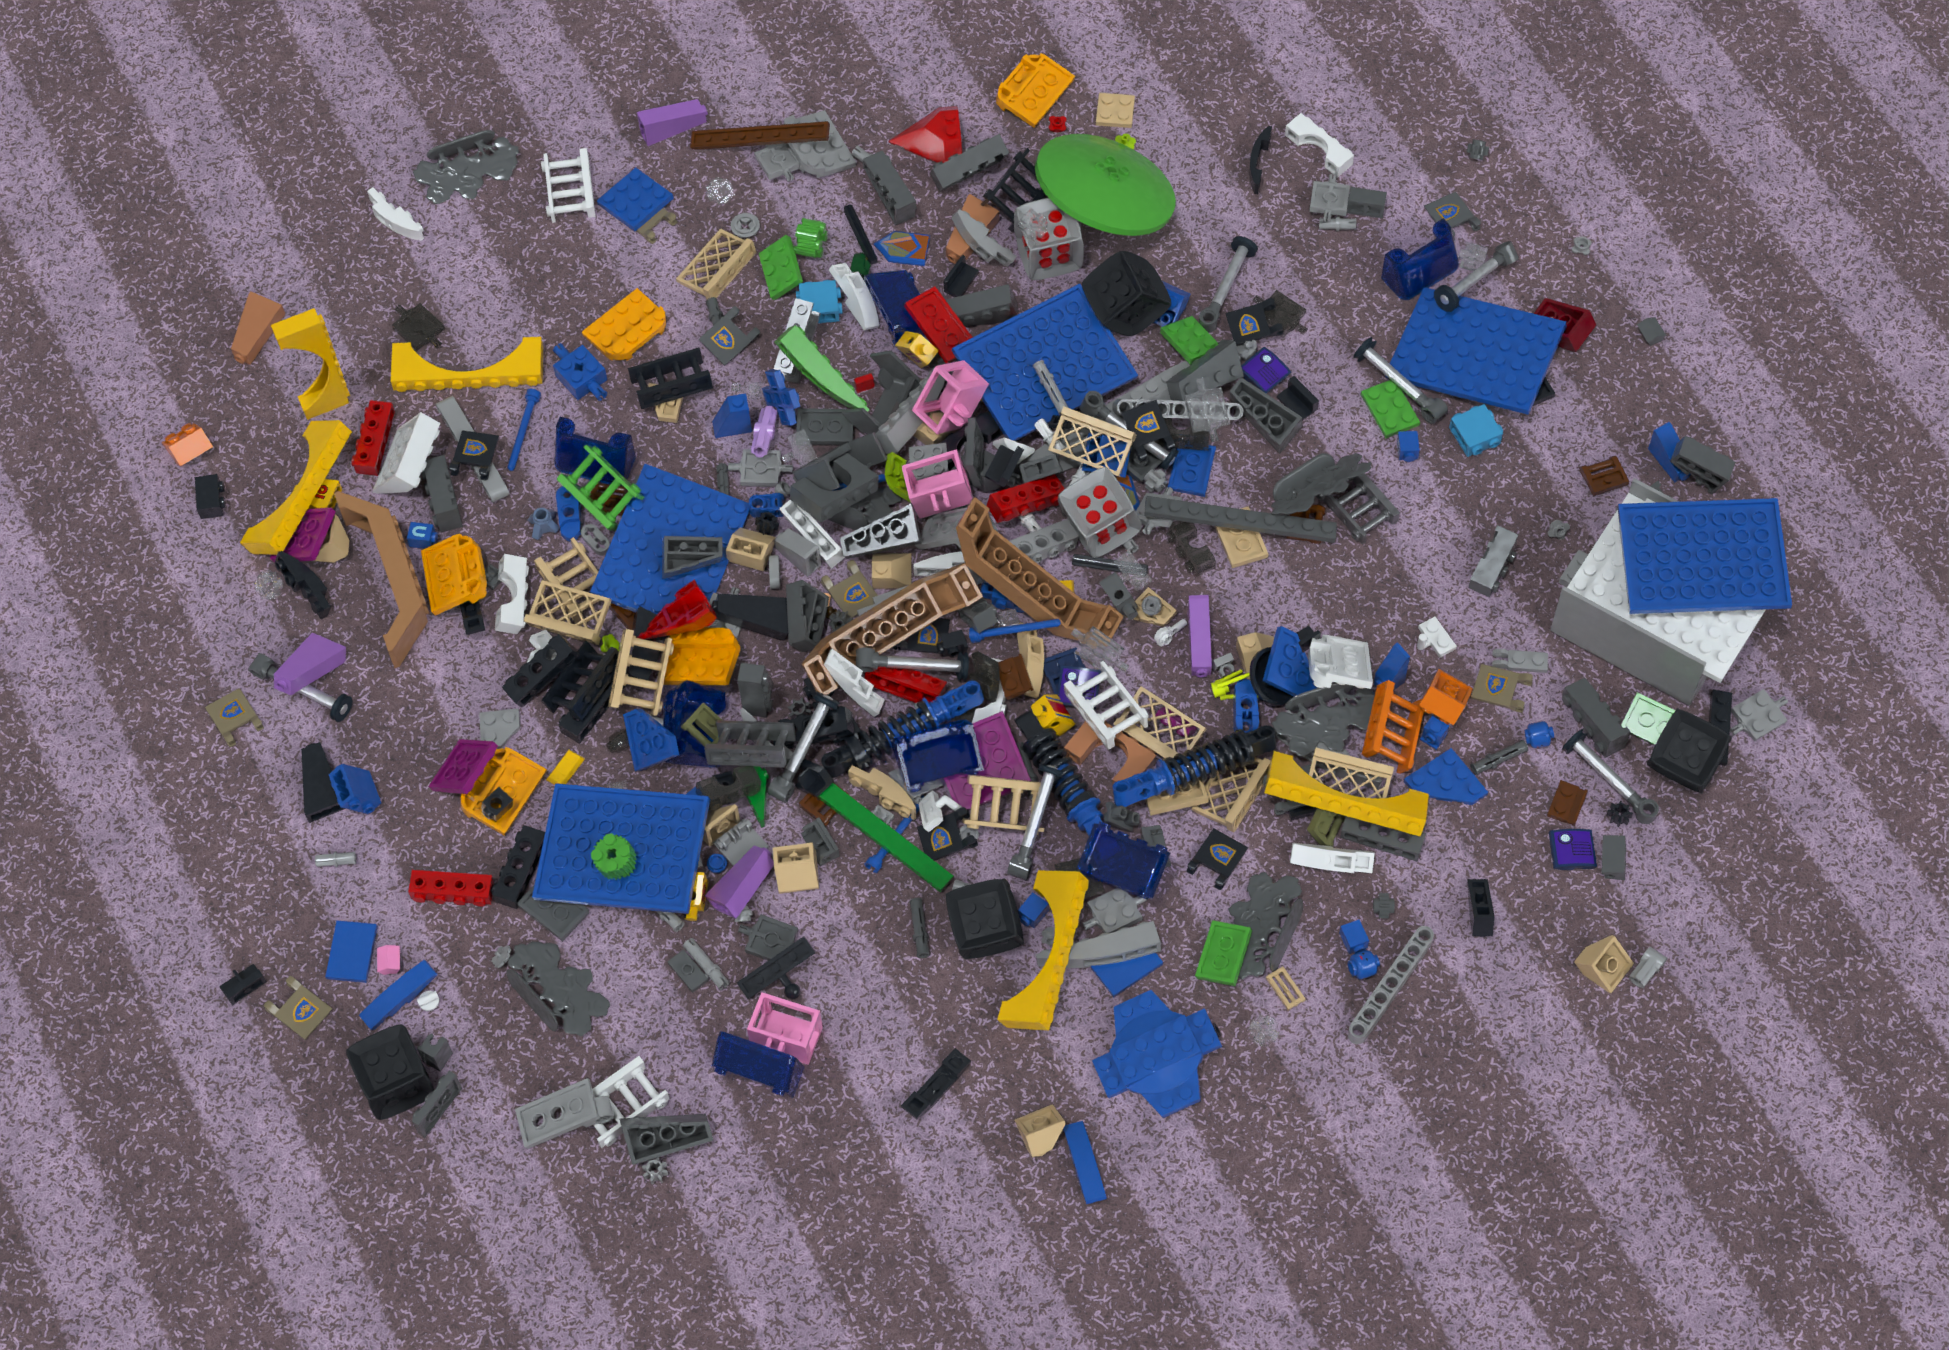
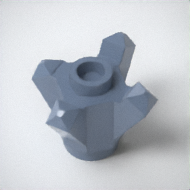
(543, 522)

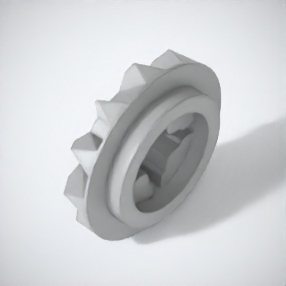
(745, 218)

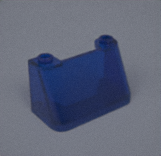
(1423, 268)
(890, 293)
(570, 452)
(678, 707)
(937, 753)

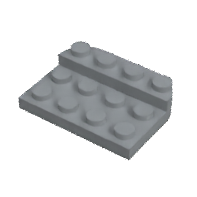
(821, 157)

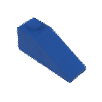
(1393, 667)

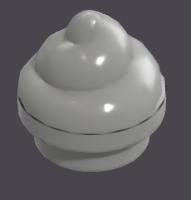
(745, 915)

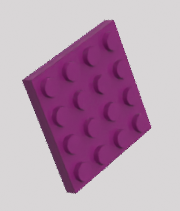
(999, 759)

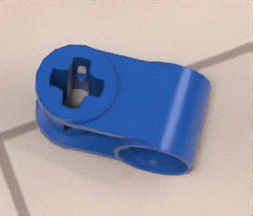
(767, 504)

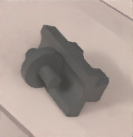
(1121, 817)

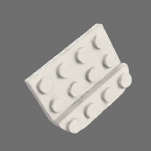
(1340, 662)

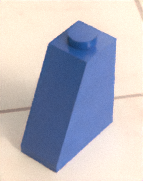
(732, 417)
(1662, 448)

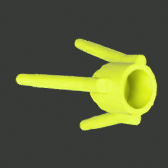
(1220, 686)

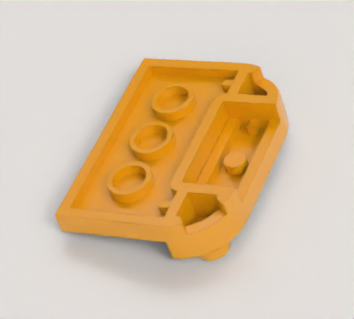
(1033, 88)
(626, 326)
(454, 573)
(702, 657)
(511, 773)

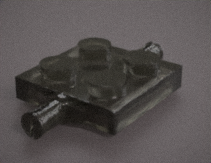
(1286, 312)
(418, 326)

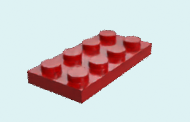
(938, 322)

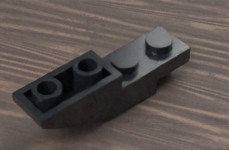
(302, 578)

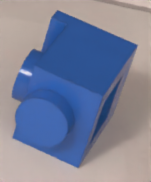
(1434, 732)

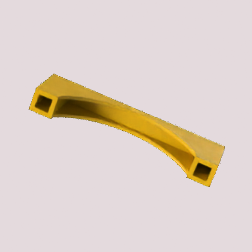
(309, 333)
(519, 368)
(275, 531)
(1291, 782)
(1036, 1004)

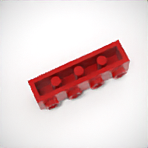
(373, 438)
(1025, 498)
(907, 683)
(451, 887)

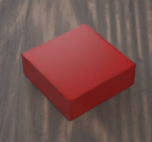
(864, 383)

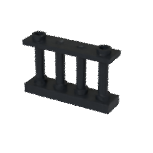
(1035, 193)
(672, 389)
(592, 688)

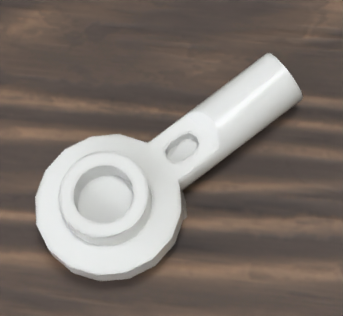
(1164, 635)

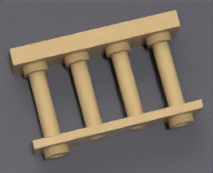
(546, 568)
(620, 678)
(998, 785)

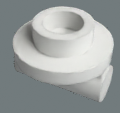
(428, 1000)

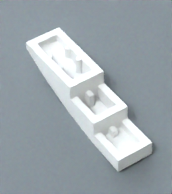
(938, 564)
(852, 682)

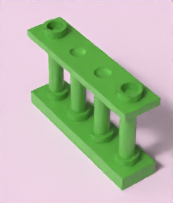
(583, 494)

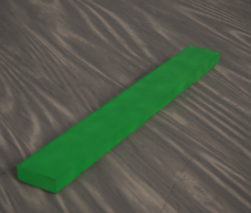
(886, 837)

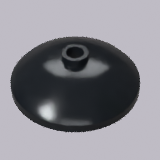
(1265, 691)

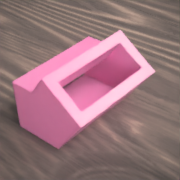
(388, 959)

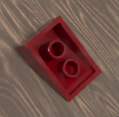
(1578, 322)

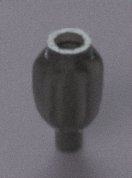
(618, 741)

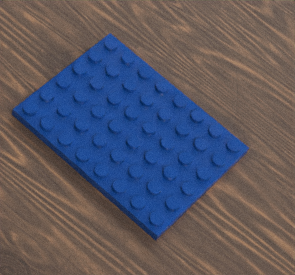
(1073, 347)
(1478, 351)
(669, 508)
(1704, 556)
(658, 825)

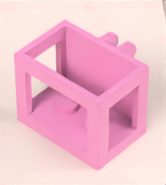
(957, 400)
(940, 491)
(785, 1031)

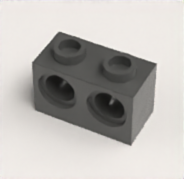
(1040, 468)
(979, 615)

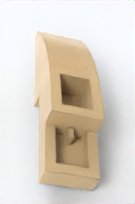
(1033, 653)
(890, 793)

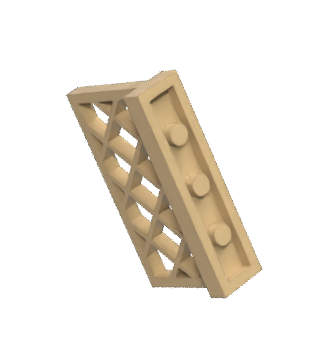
(727, 270)
(1097, 425)
(559, 626)
(1151, 742)
(1352, 763)
(1244, 800)

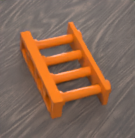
(1377, 729)

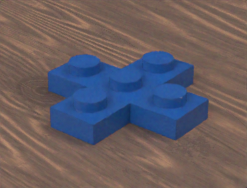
(781, 397)

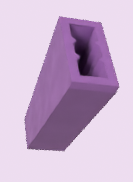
(670, 120)
(1199, 635)
(308, 663)
(740, 882)

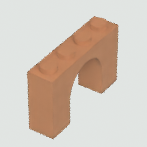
(1137, 756)

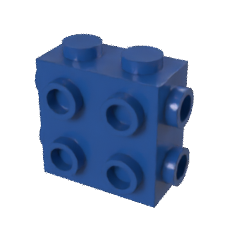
(354, 788)

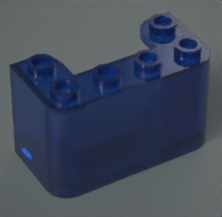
(1123, 861)

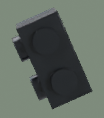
(209, 496)

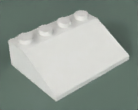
(407, 455)

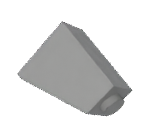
(799, 551)

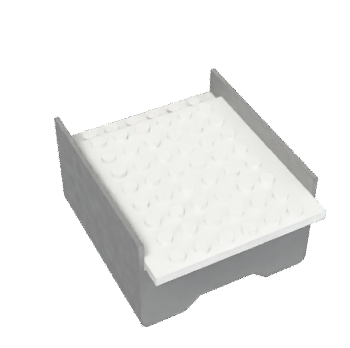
(1659, 648)

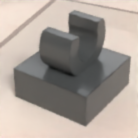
(492, 577)

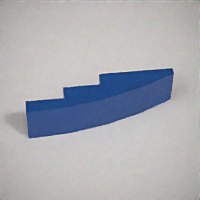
(397, 994)
(1084, 1162)

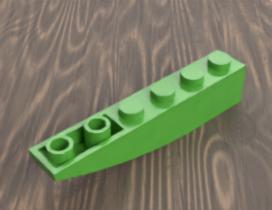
(817, 367)

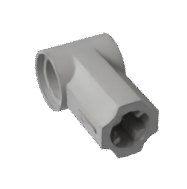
(1648, 966)

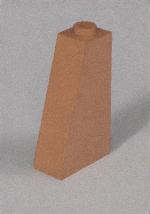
(986, 214)
(255, 327)

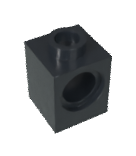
(500, 797)

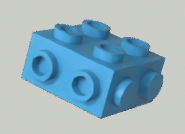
(824, 296)
(1476, 430)

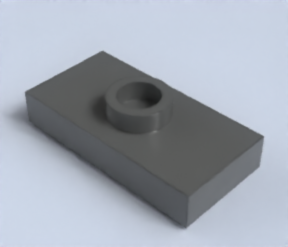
(688, 971)

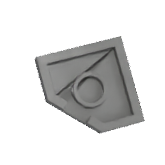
(499, 725)

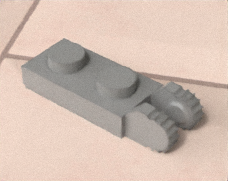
(1521, 660)

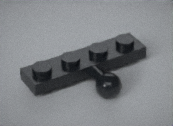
(1721, 714)
(776, 969)

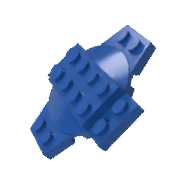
(1157, 1053)

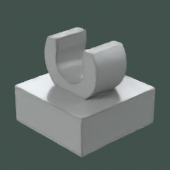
(1223, 662)
(883, 814)

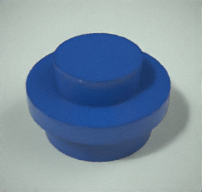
(716, 863)

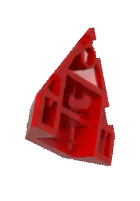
(934, 136)
(685, 614)

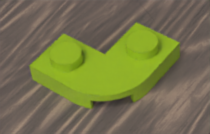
(894, 475)

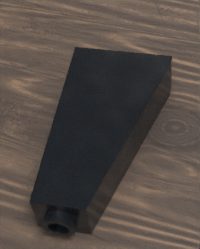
(755, 613)
(640, 624)
(317, 789)

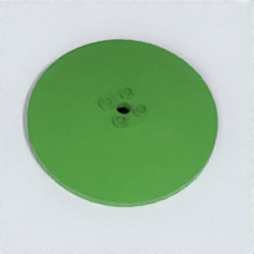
(1105, 184)

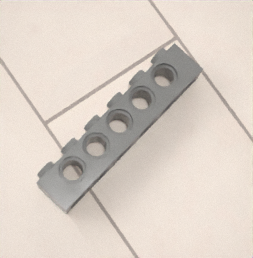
(1043, 543)

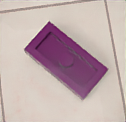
(1176, 721)

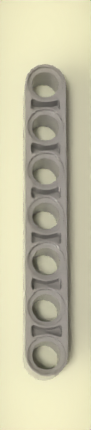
(1169, 406)
(456, 421)
(1394, 976)

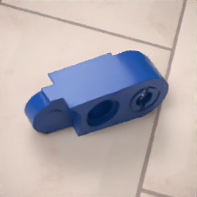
(569, 526)
(1245, 694)

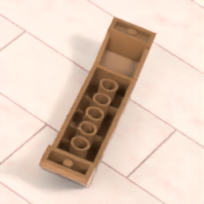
(398, 568)
(1026, 581)
(893, 620)

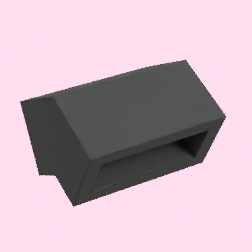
(1651, 330)

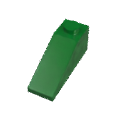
(758, 801)

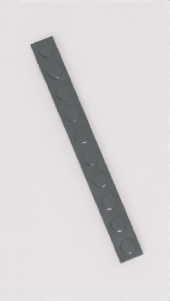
(1240, 519)

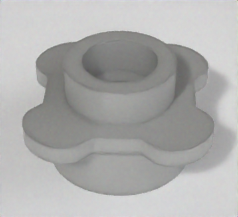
(1585, 242)
(1554, 526)
(1048, 936)

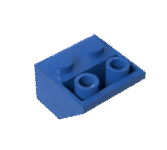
(1179, 300)
(1107, 452)

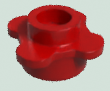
(1057, 127)

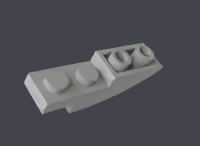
(975, 236)

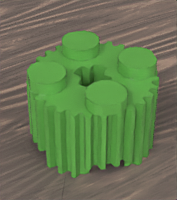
(810, 238)
(614, 857)

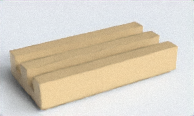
(1289, 1006)

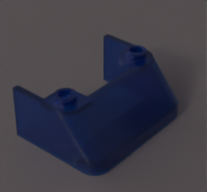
(757, 1063)

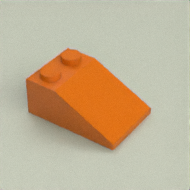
(1445, 697)

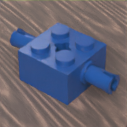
(580, 372)

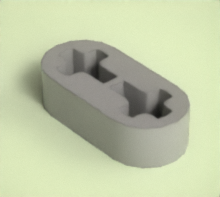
(598, 537)
(774, 571)

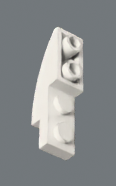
(395, 219)
(858, 294)
(1332, 858)

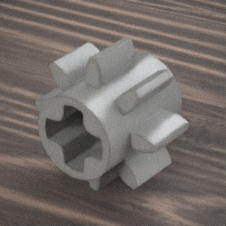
(1155, 480)
(651, 1174)

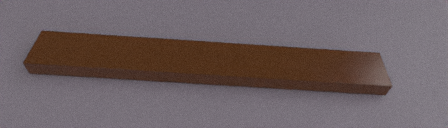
(760, 135)

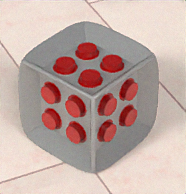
(1058, 250)
(1100, 512)

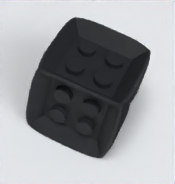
(1126, 293)
(1689, 750)
(984, 918)
(389, 1071)

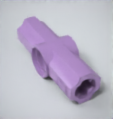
(764, 431)

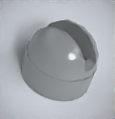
(782, 488)

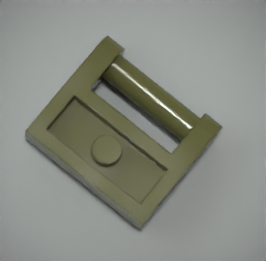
(706, 720)
(1320, 826)

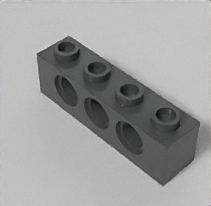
(1390, 843)

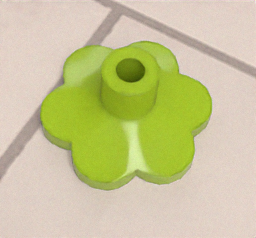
(1126, 139)
(609, 641)

